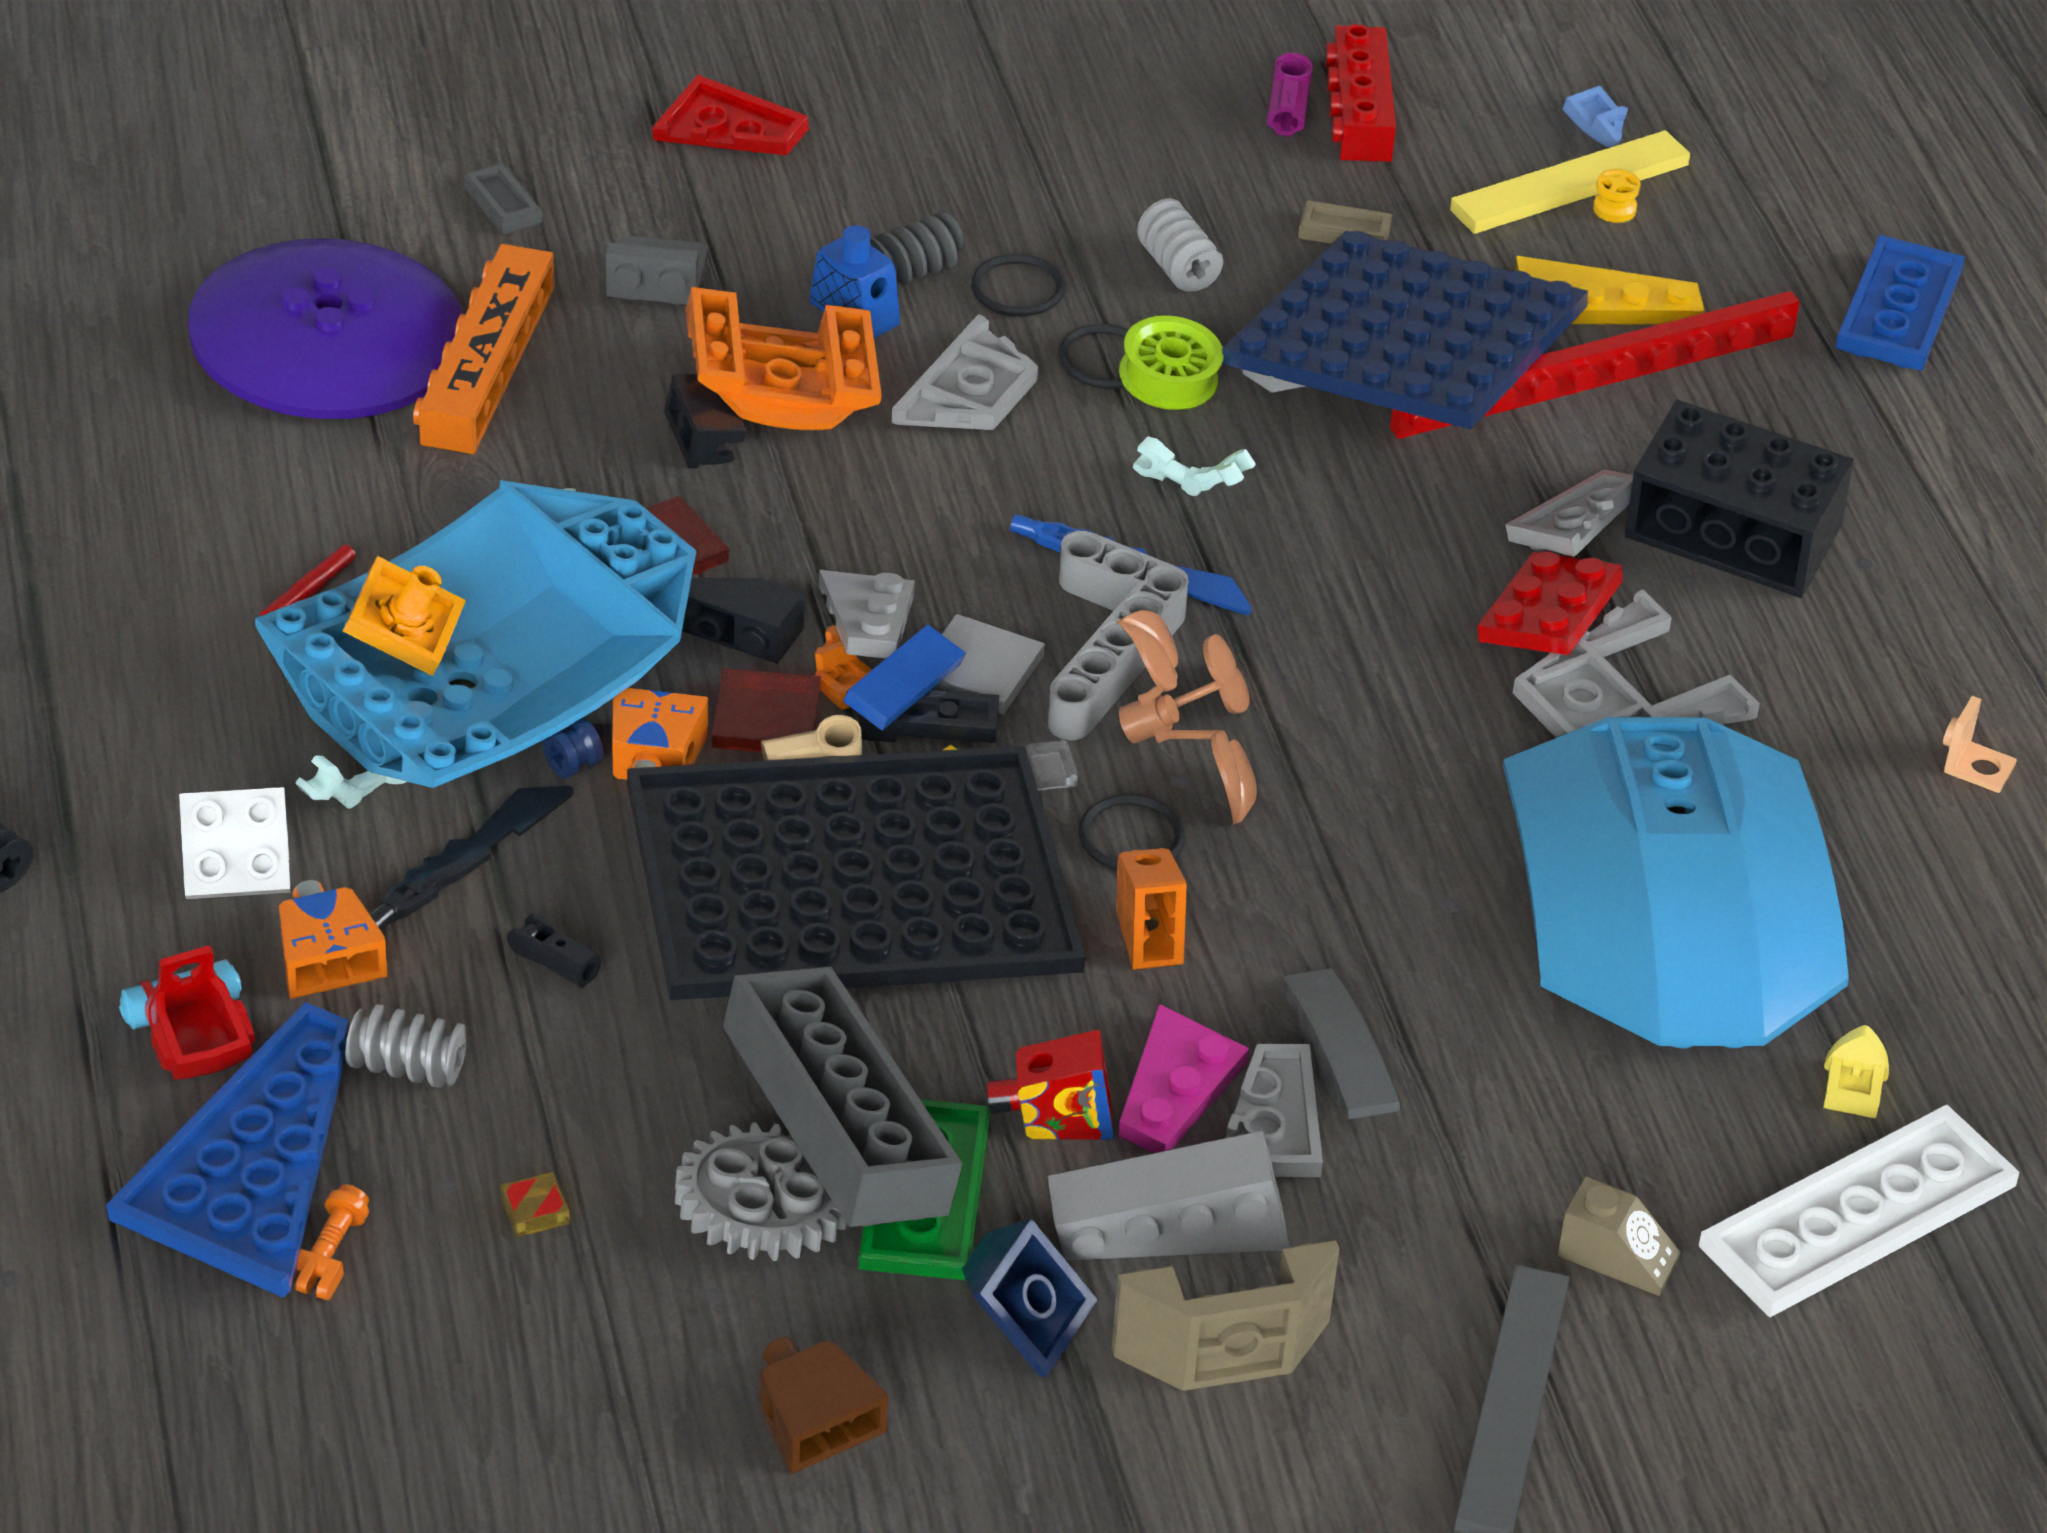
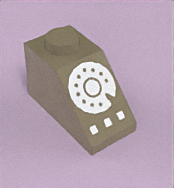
(1617, 1237)

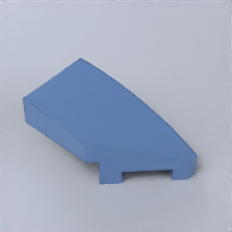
(1597, 115)

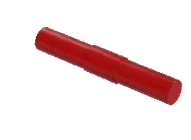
(314, 579)

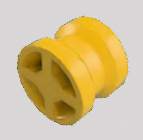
(1616, 195)

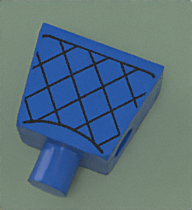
(857, 277)

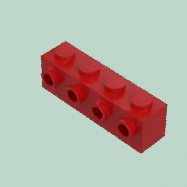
(1360, 93)

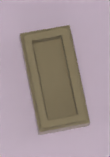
(1328, 222)

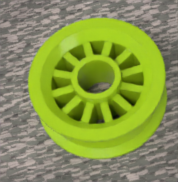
(1171, 362)

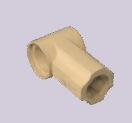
(834, 737)

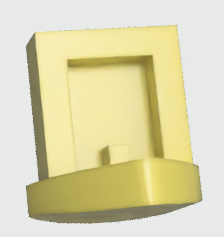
(1856, 1073)

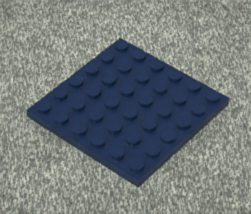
(1406, 328)

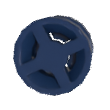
(573, 748)

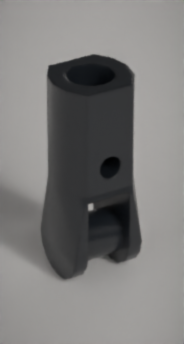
(554, 950)

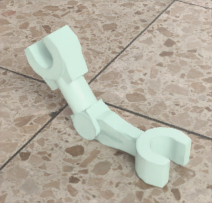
(1159, 463)
(331, 783)

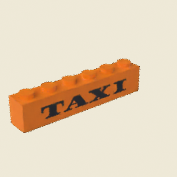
(485, 349)

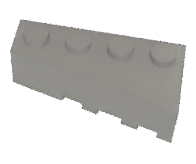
(1172, 1203)

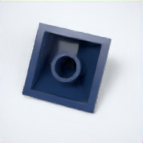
(1028, 1291)

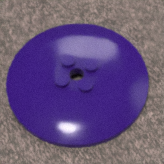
(323, 327)

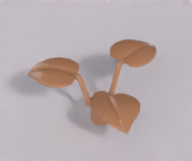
(1156, 714)

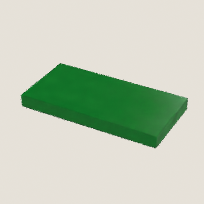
(941, 1243)

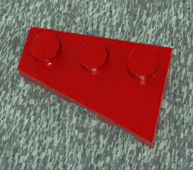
(729, 119)

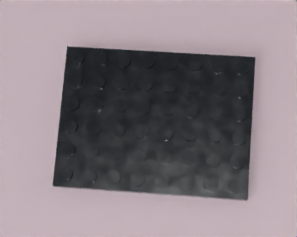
(854, 867)

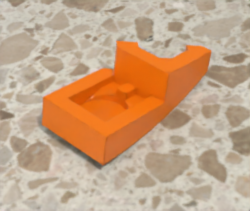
(837, 669)

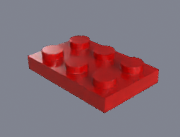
(1550, 603)

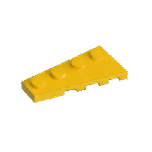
(1620, 295)

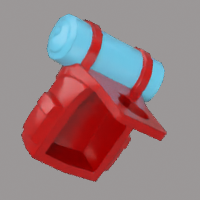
(192, 1015)

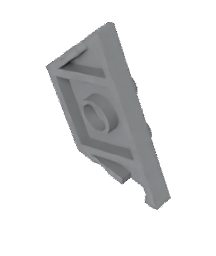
(969, 383)

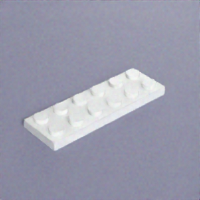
(1858, 1210)

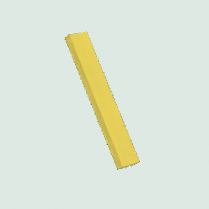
(1565, 182)

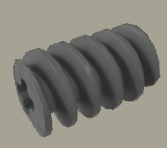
(921, 246)

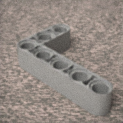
(1109, 660)

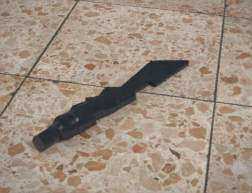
(463, 856)

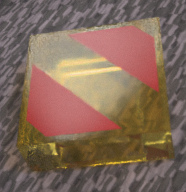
(534, 1204)

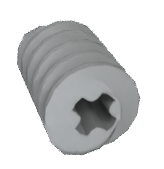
(1179, 245)
(406, 1048)

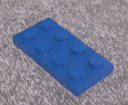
(1900, 303)

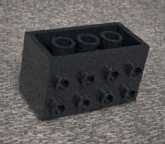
(1738, 498)

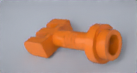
(346, 1208)

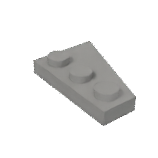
(1574, 516)

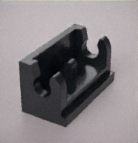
(701, 421)

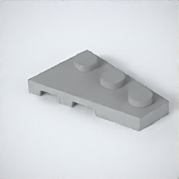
(868, 610)
(1282, 1103)

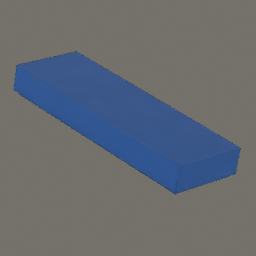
(904, 677)

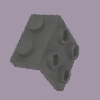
(654, 269)

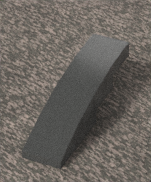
(1342, 1044)

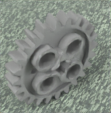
(755, 1194)

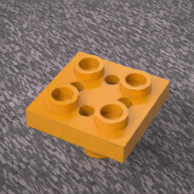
(409, 606)

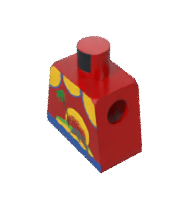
(1059, 1089)

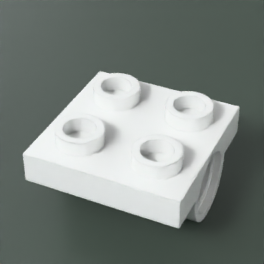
(234, 843)

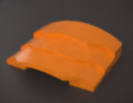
(784, 373)

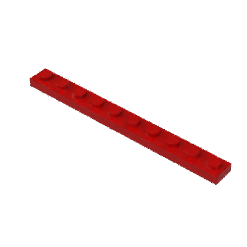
(1636, 355)

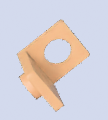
(1964, 752)

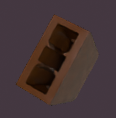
(818, 1402)

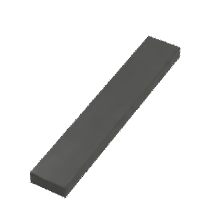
(1512, 1402)

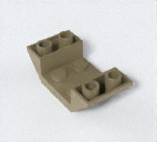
(1227, 1334)

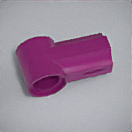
(1289, 93)

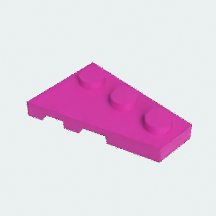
(1177, 1080)

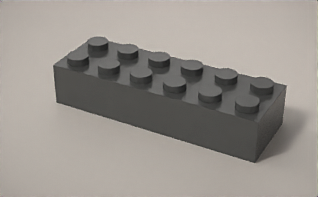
(841, 1096)

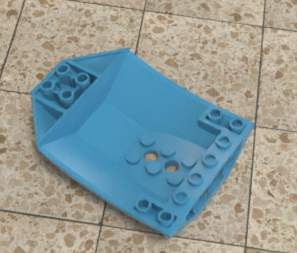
(557, 619)
(1670, 920)

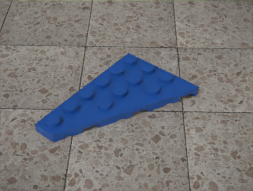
(247, 1163)

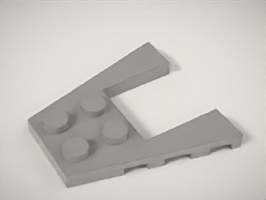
(1585, 687)

